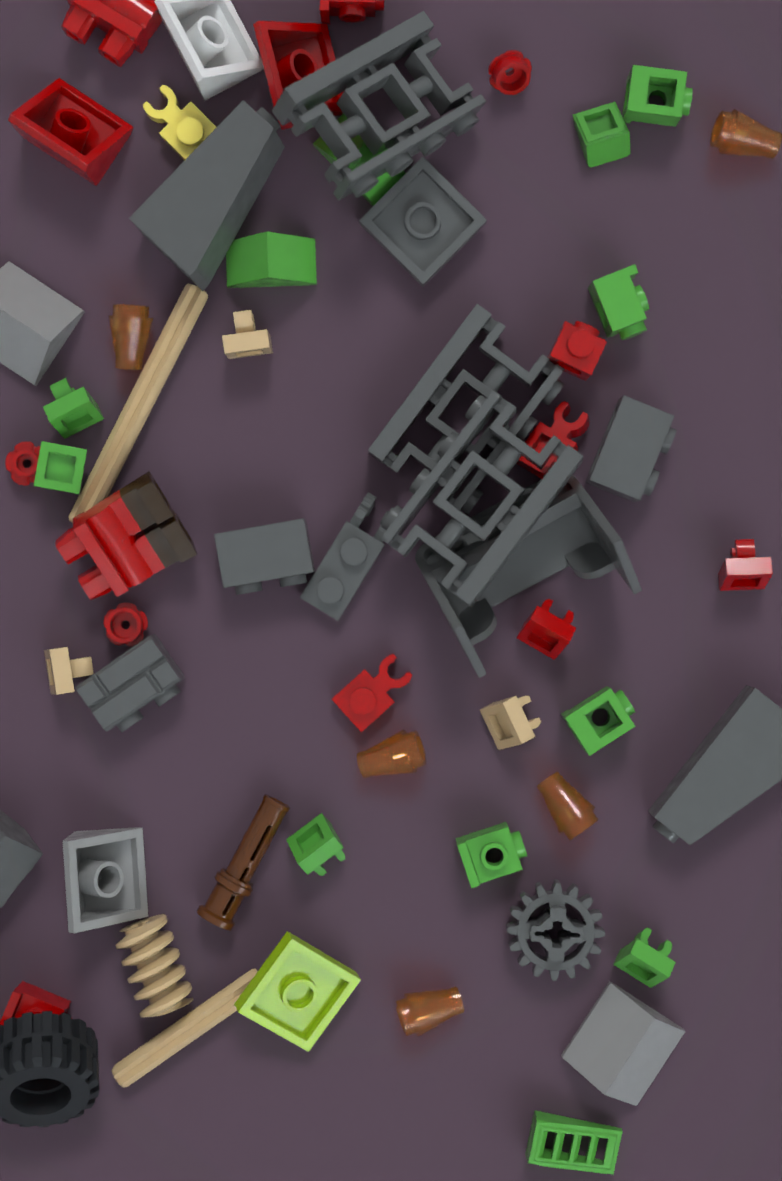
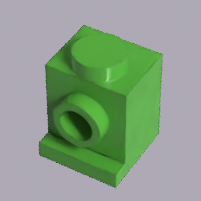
(650, 81)
(620, 303)
(593, 736)
(474, 849)

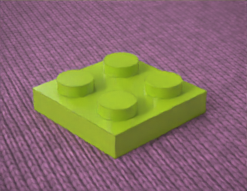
(297, 991)

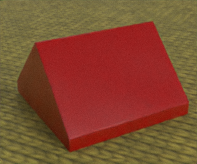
(292, 53)
(72, 129)

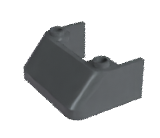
(566, 535)

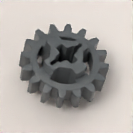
(536, 930)

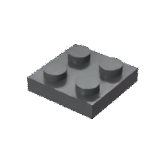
(423, 221)

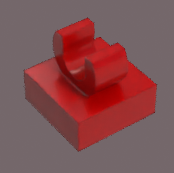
(743, 569)
(546, 631)

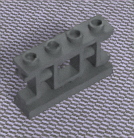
(362, 74)
(439, 392)
(509, 519)

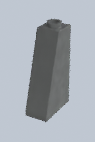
(211, 193)
(725, 771)

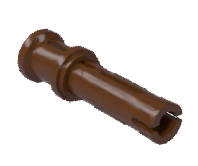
(234, 881)

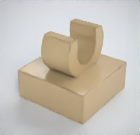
(246, 340)
(63, 669)
(508, 722)

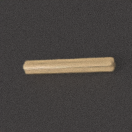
(181, 1033)

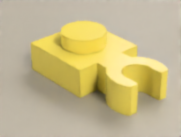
(184, 127)

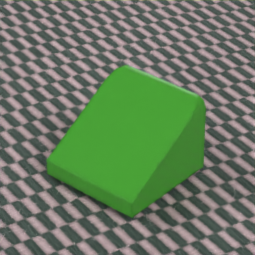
(602, 134)

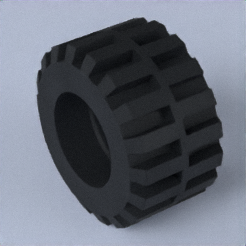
(47, 1069)

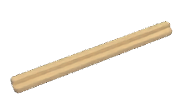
(141, 399)

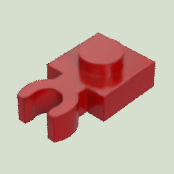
(561, 429)
(367, 696)

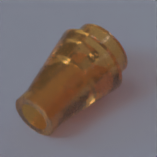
(741, 135)
(130, 333)
(394, 755)
(568, 808)
(427, 1009)

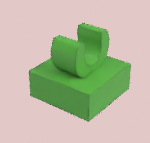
(72, 409)
(60, 467)
(315, 845)
(645, 962)

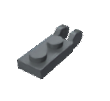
(345, 564)

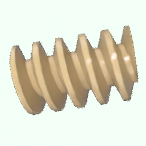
(155, 966)

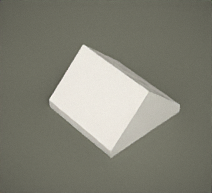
(211, 42)

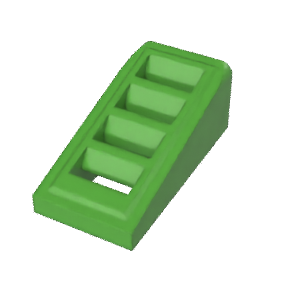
(556, 1158)

